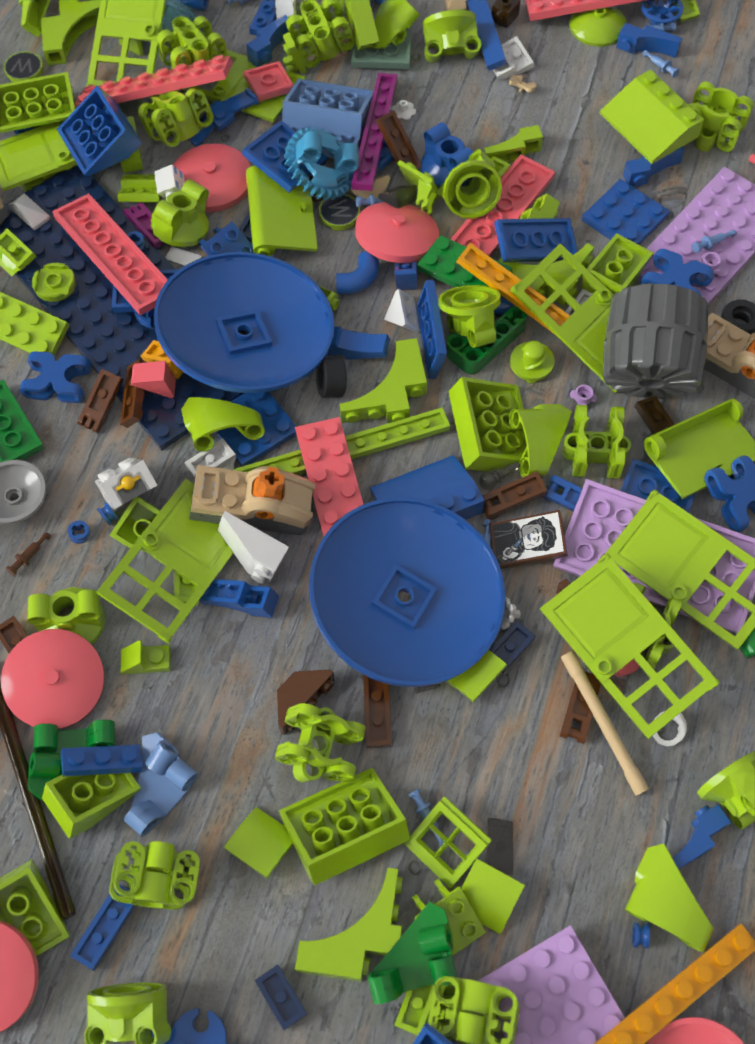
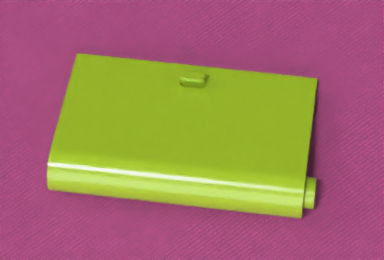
(278, 216)
(700, 444)

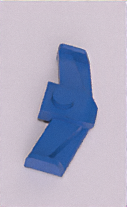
(223, 114)

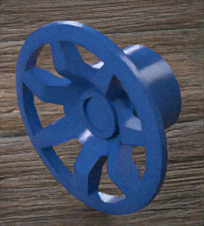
(662, 11)

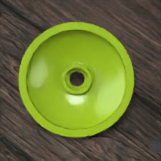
(597, 26)

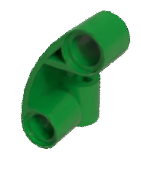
(48, 743)
(416, 958)

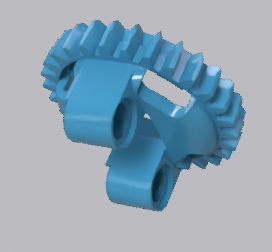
(307, 148)

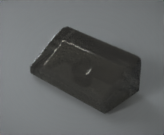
(399, 196)
(500, 850)

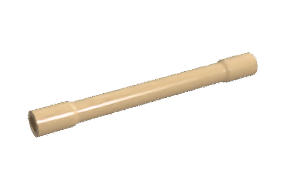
(631, 772)

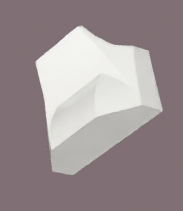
(219, 456)

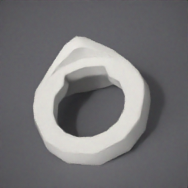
(682, 729)

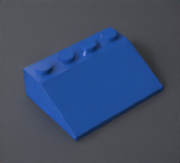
(98, 133)
(440, 483)

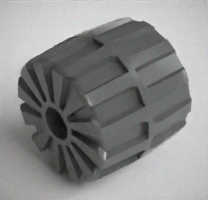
(656, 340)

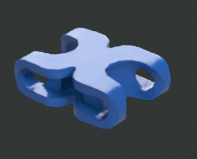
(678, 273)
(55, 377)
(736, 493)

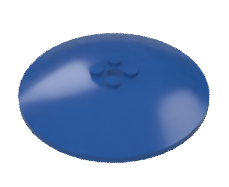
(249, 292)
(413, 550)

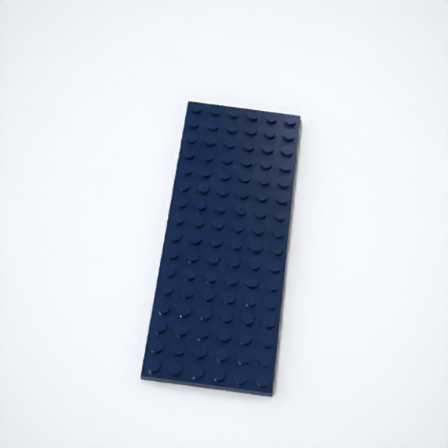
(104, 337)

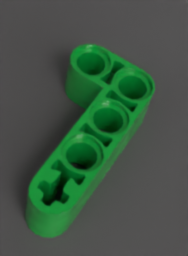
(510, 324)

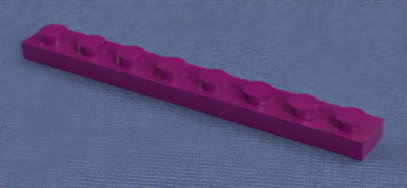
(372, 138)

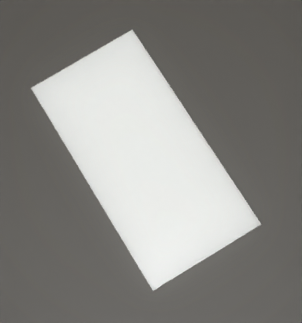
(181, 256)

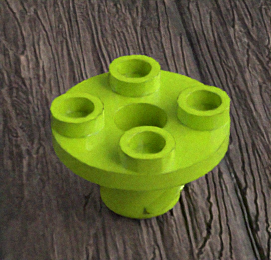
(532, 361)

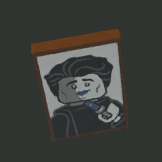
(529, 539)

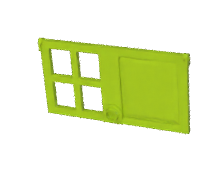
(126, 21)
(236, 83)
(33, 156)
(587, 326)
(183, 546)
(675, 555)
(611, 625)

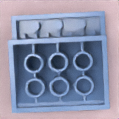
(328, 107)

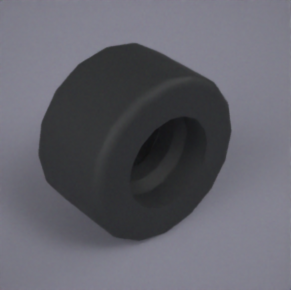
(741, 310)
(331, 377)

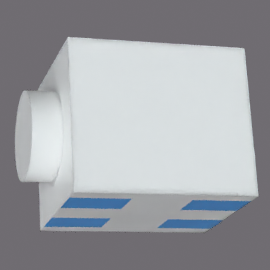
(168, 180)

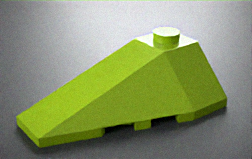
(134, 521)

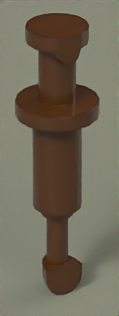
(26, 555)

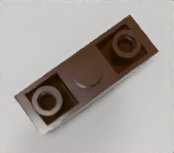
(302, 688)

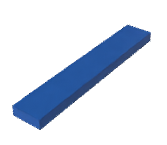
(487, 34)

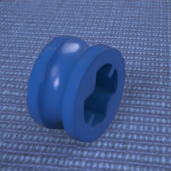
(139, 237)
(107, 514)
(78, 525)
(640, 935)

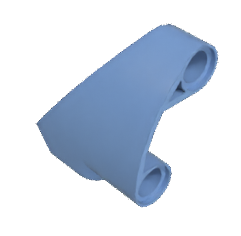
(162, 783)

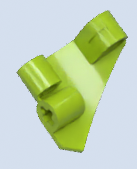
(392, 21)
(210, 415)
(543, 433)
(667, 900)

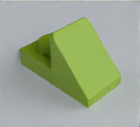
(145, 659)

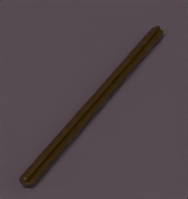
(35, 813)

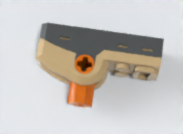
(731, 354)
(261, 498)

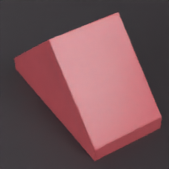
(154, 377)

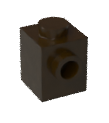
(505, 12)

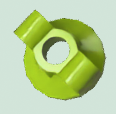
(450, 34)
(480, 195)
(182, 216)
(471, 312)
(85, 620)
(734, 790)
(128, 1014)

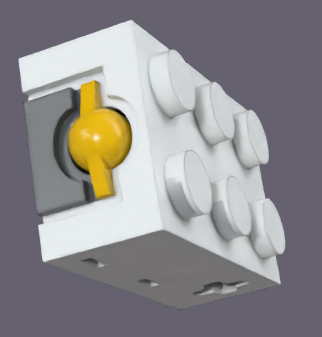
(125, 482)

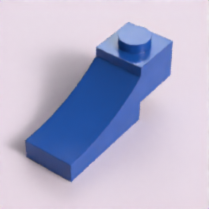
(651, 39)
(260, 49)
(640, 170)
(358, 345)
(241, 596)
(706, 824)

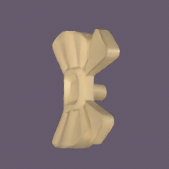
(516, 80)

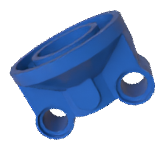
(443, 154)

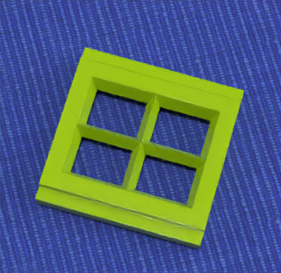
(464, 825)

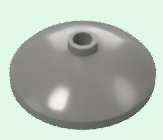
(22, 481)

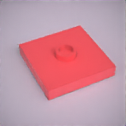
(268, 81)

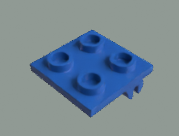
(226, 240)

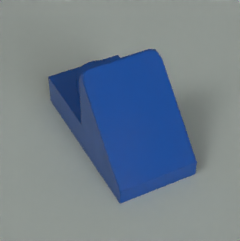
(406, 276)

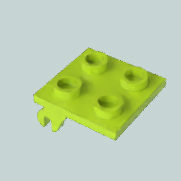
(424, 182)
(461, 917)

